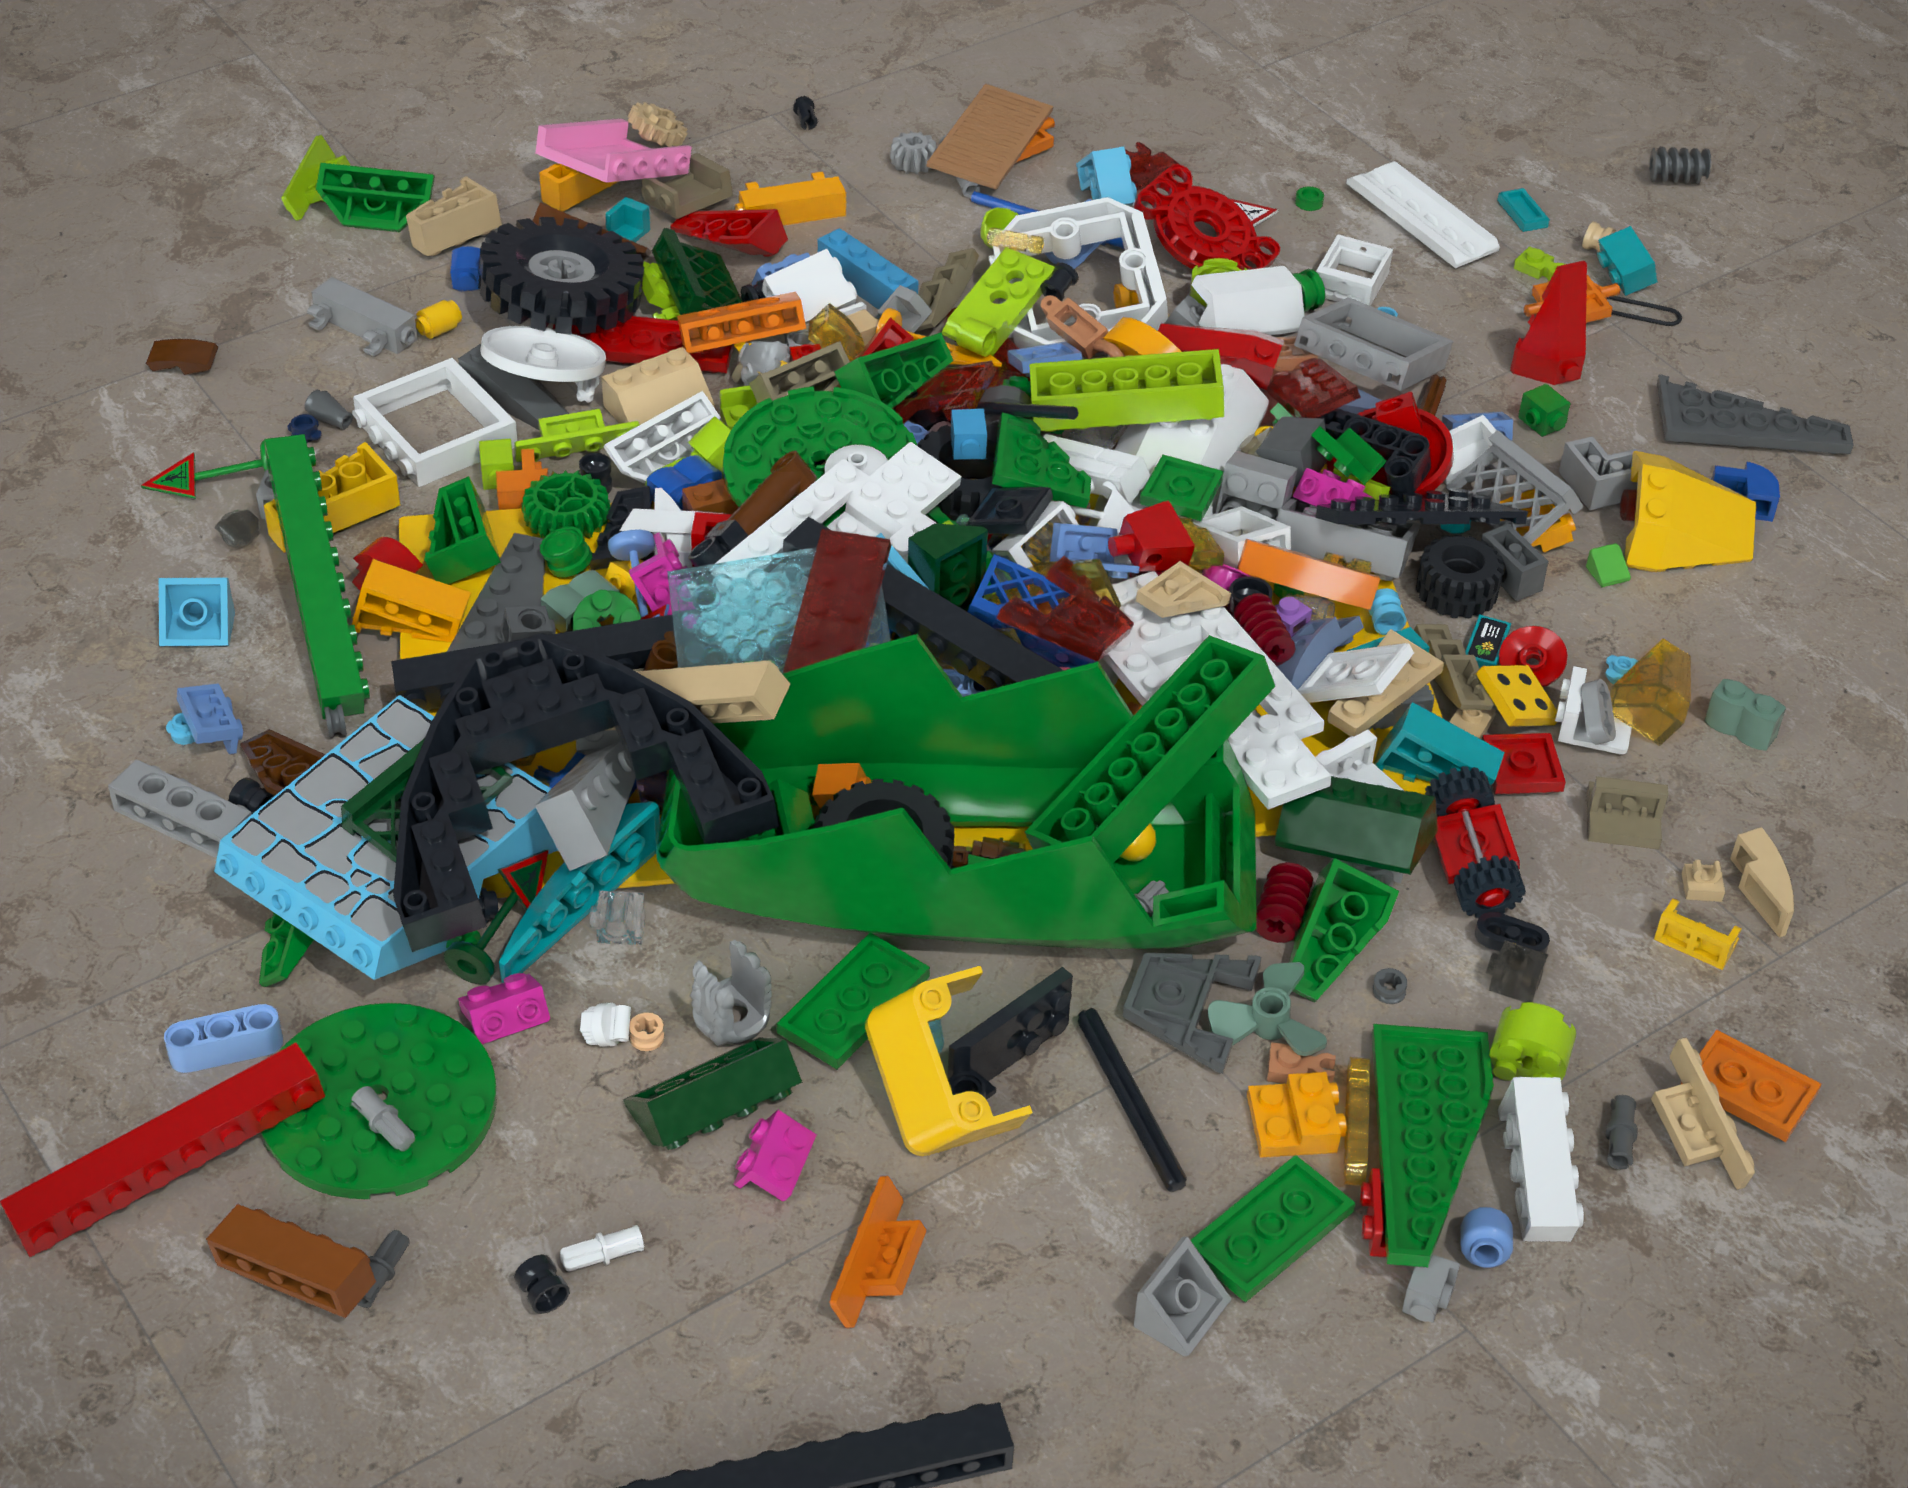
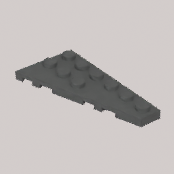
(1743, 422)
(512, 583)

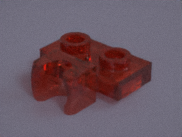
(1146, 166)

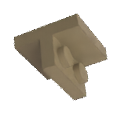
(1625, 812)

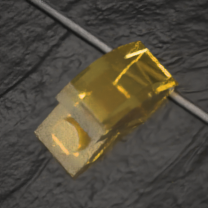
(833, 326)

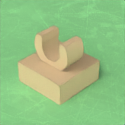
(1703, 881)

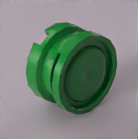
(1312, 289)
(566, 552)

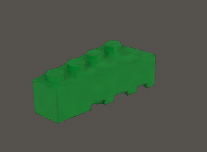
(897, 370)

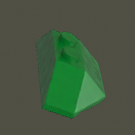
(372, 195)

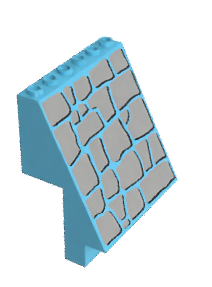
(340, 884)

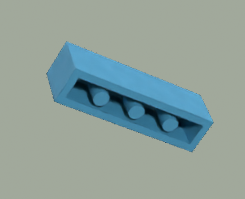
(867, 271)

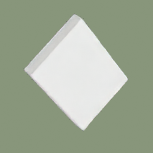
(1355, 673)

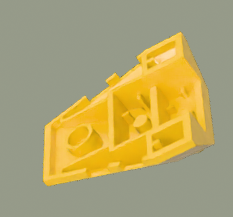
(1686, 518)

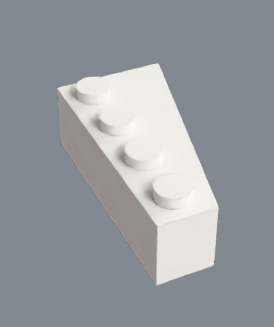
(1541, 1158)

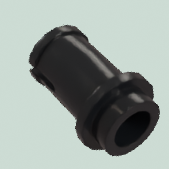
(804, 109)

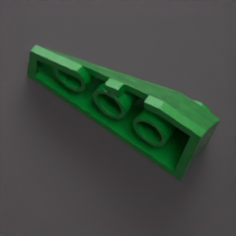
(282, 951)

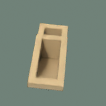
(1764, 878)

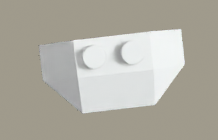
(661, 438)

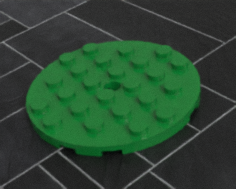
(814, 427)
(431, 1075)

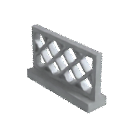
(1528, 470)

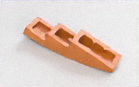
(1308, 574)

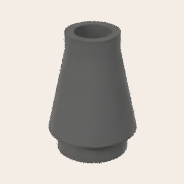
(327, 409)

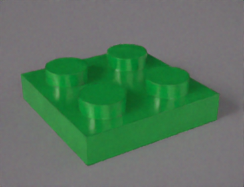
(1184, 484)

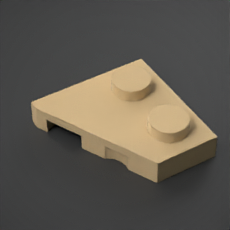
(1181, 592)

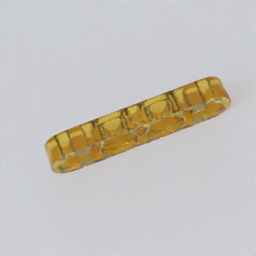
(1356, 1121)

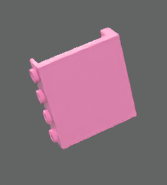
(606, 154)

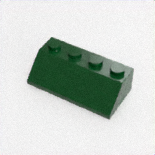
(950, 560)
(1360, 824)
(714, 1091)

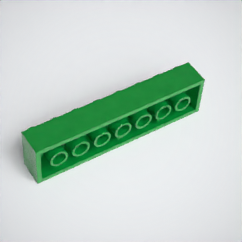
(1158, 749)

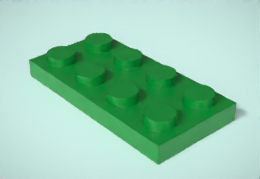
(835, 1011)
(1272, 1227)

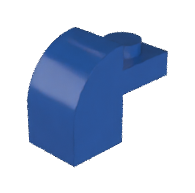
(1754, 483)

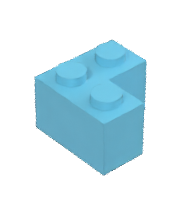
(1107, 175)

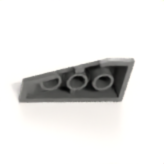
(517, 395)

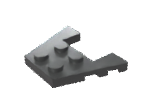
(1172, 995)

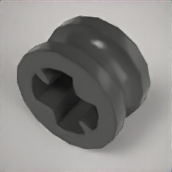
(335, 720)
(1392, 976)

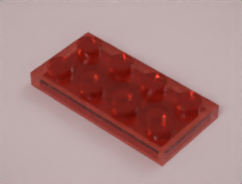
(1312, 389)

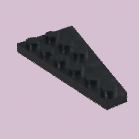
(1432, 508)

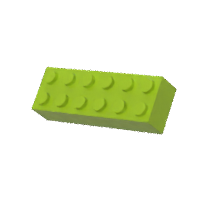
(1130, 389)

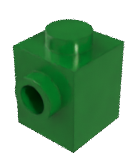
(1544, 410)

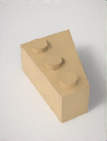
(453, 218)

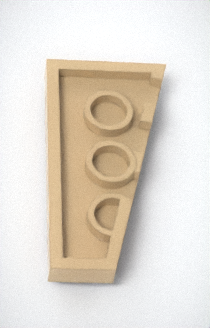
(1360, 713)

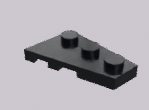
(619, 511)

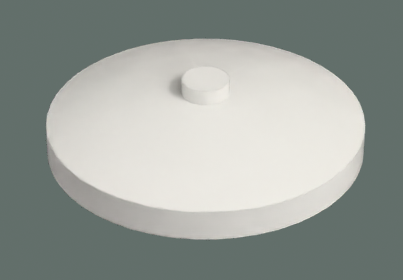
(543, 354)

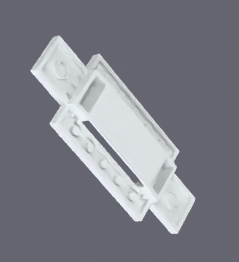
(886, 502)
(1266, 746)

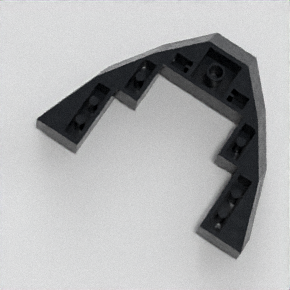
(529, 701)

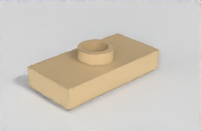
(1474, 721)

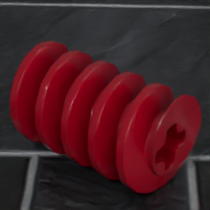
(1265, 627)
(1283, 902)

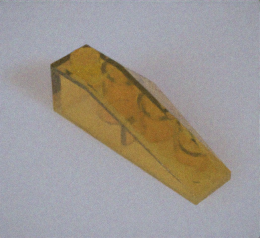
(1655, 692)

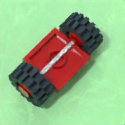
(1475, 843)

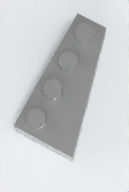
(588, 805)

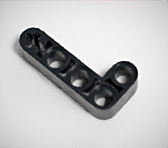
(1404, 451)

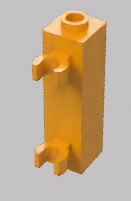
(798, 201)

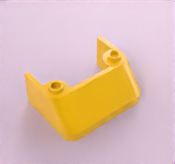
(915, 1077)

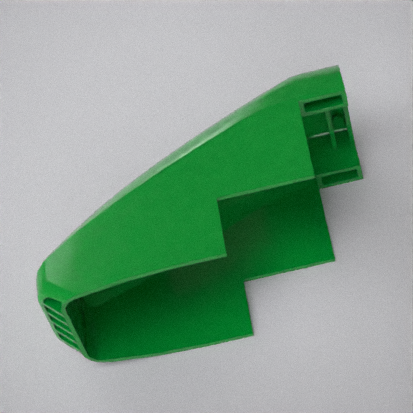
(989, 764)

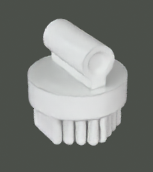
(606, 1024)

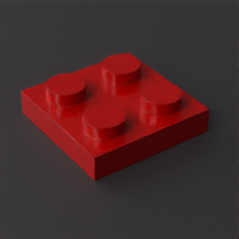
(1527, 764)

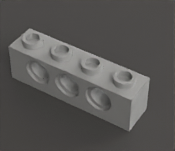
(175, 807)

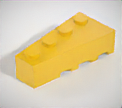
(353, 492)

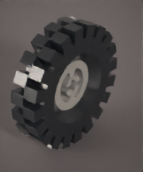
(560, 275)

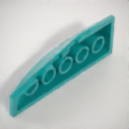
(571, 893)

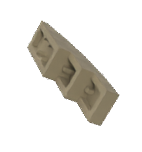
(947, 285)
(1459, 670)

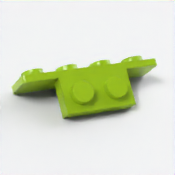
(302, 187)
(572, 434)

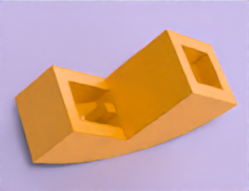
(1138, 338)

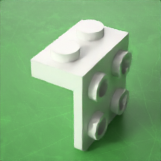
(1572, 718)
(1354, 761)

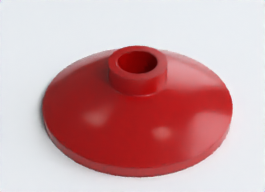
(1537, 644)

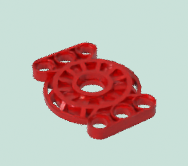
(1192, 204)

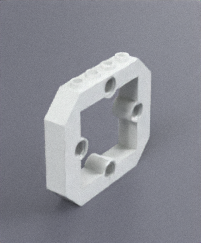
(1088, 223)

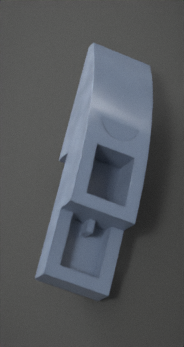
(1315, 642)

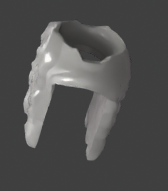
(715, 1000)

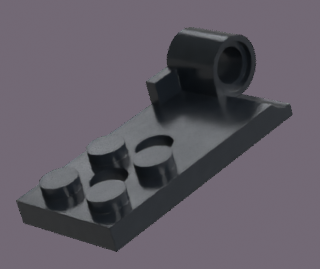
(1010, 1035)

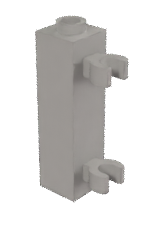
(362, 315)

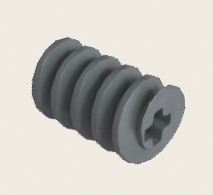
(1679, 163)

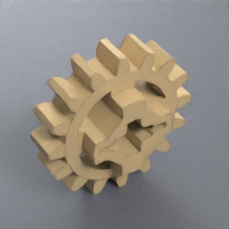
(657, 124)

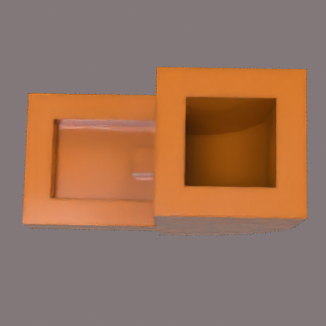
(512, 483)

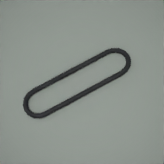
(1650, 305)

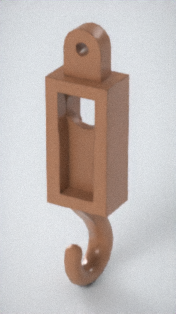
(1084, 334)

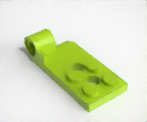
(984, 325)

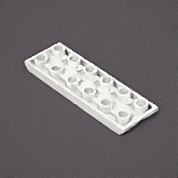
(1425, 214)

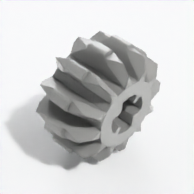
(912, 152)

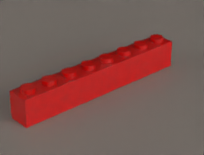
(162, 1149)

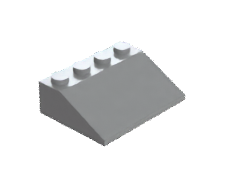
(1381, 543)

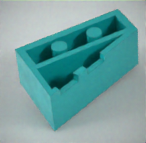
(1427, 745)

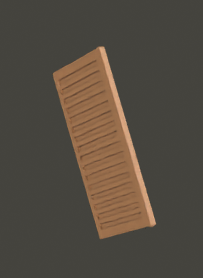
(990, 136)

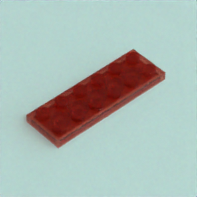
(838, 597)

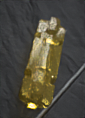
(1015, 240)

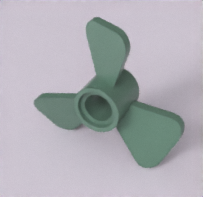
(1240, 1020)

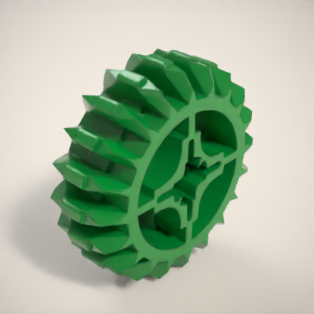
(565, 502)

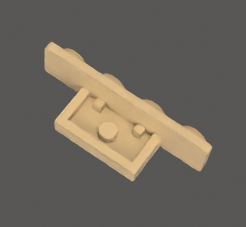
(1698, 1119)

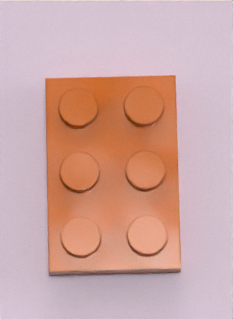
(1757, 1085)

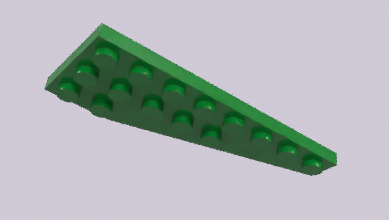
(1429, 1112)

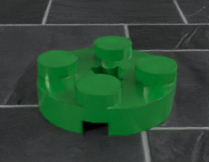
(604, 604)

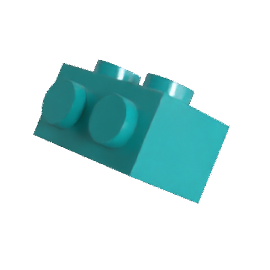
(1627, 261)

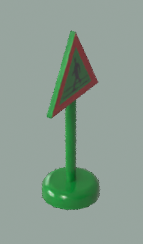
(181, 477)

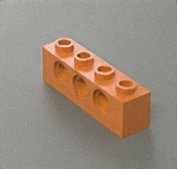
(741, 322)

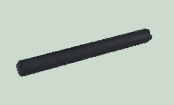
(1132, 1100)

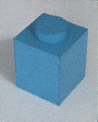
(968, 434)

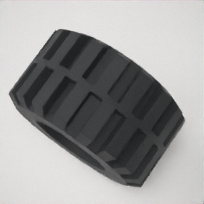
(1459, 576)

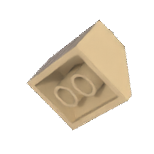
(652, 386)

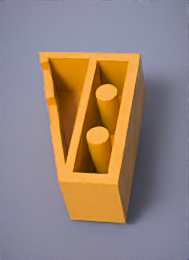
(409, 603)

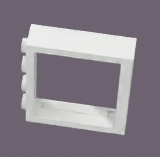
(417, 386)

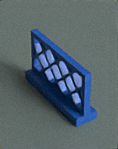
(1021, 576)

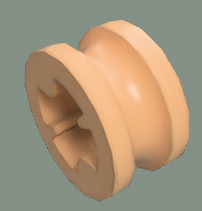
(642, 1040)

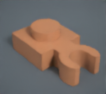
(1285, 1061)

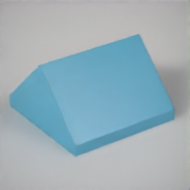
(195, 612)

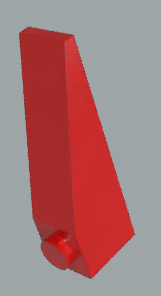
(1557, 335)

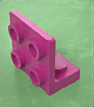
(652, 574)

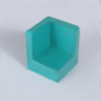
(629, 219)

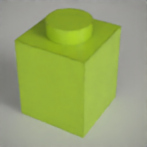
(495, 456)

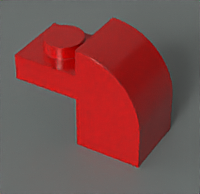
(387, 551)

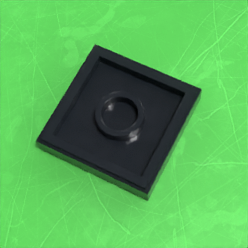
(1011, 509)

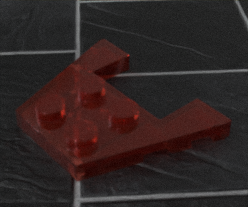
(950, 389)
(1078, 623)

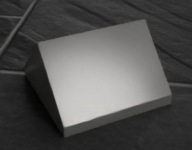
(1180, 1300)

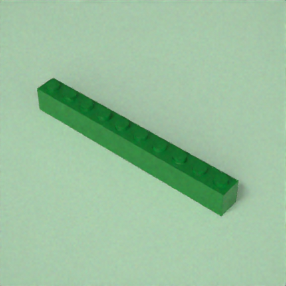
(314, 575)

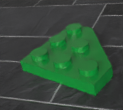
(1031, 461)

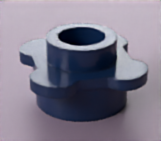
(305, 425)

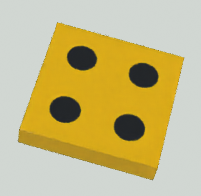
(1518, 695)

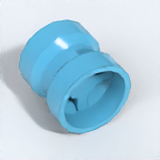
(1387, 611)

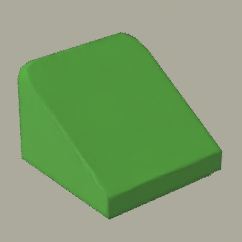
(1608, 565)

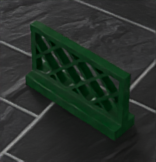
(692, 275)
(386, 789)

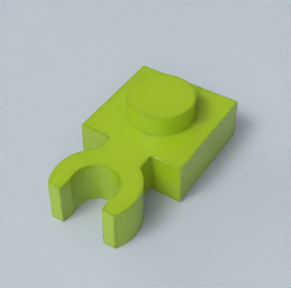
(1536, 263)

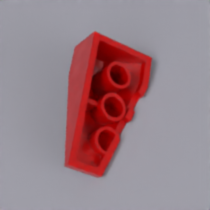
(740, 230)
(1239, 348)

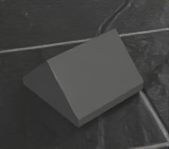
(1293, 445)

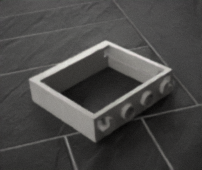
(1424, 350)

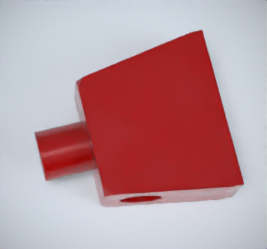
(1153, 539)

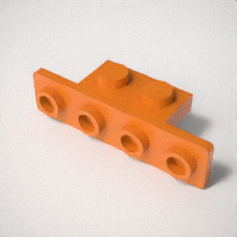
(879, 1255)

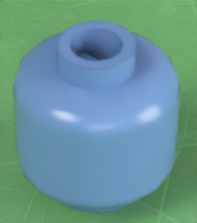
(1486, 1237)

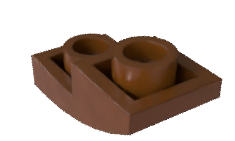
(187, 354)

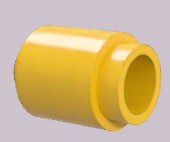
(438, 318)

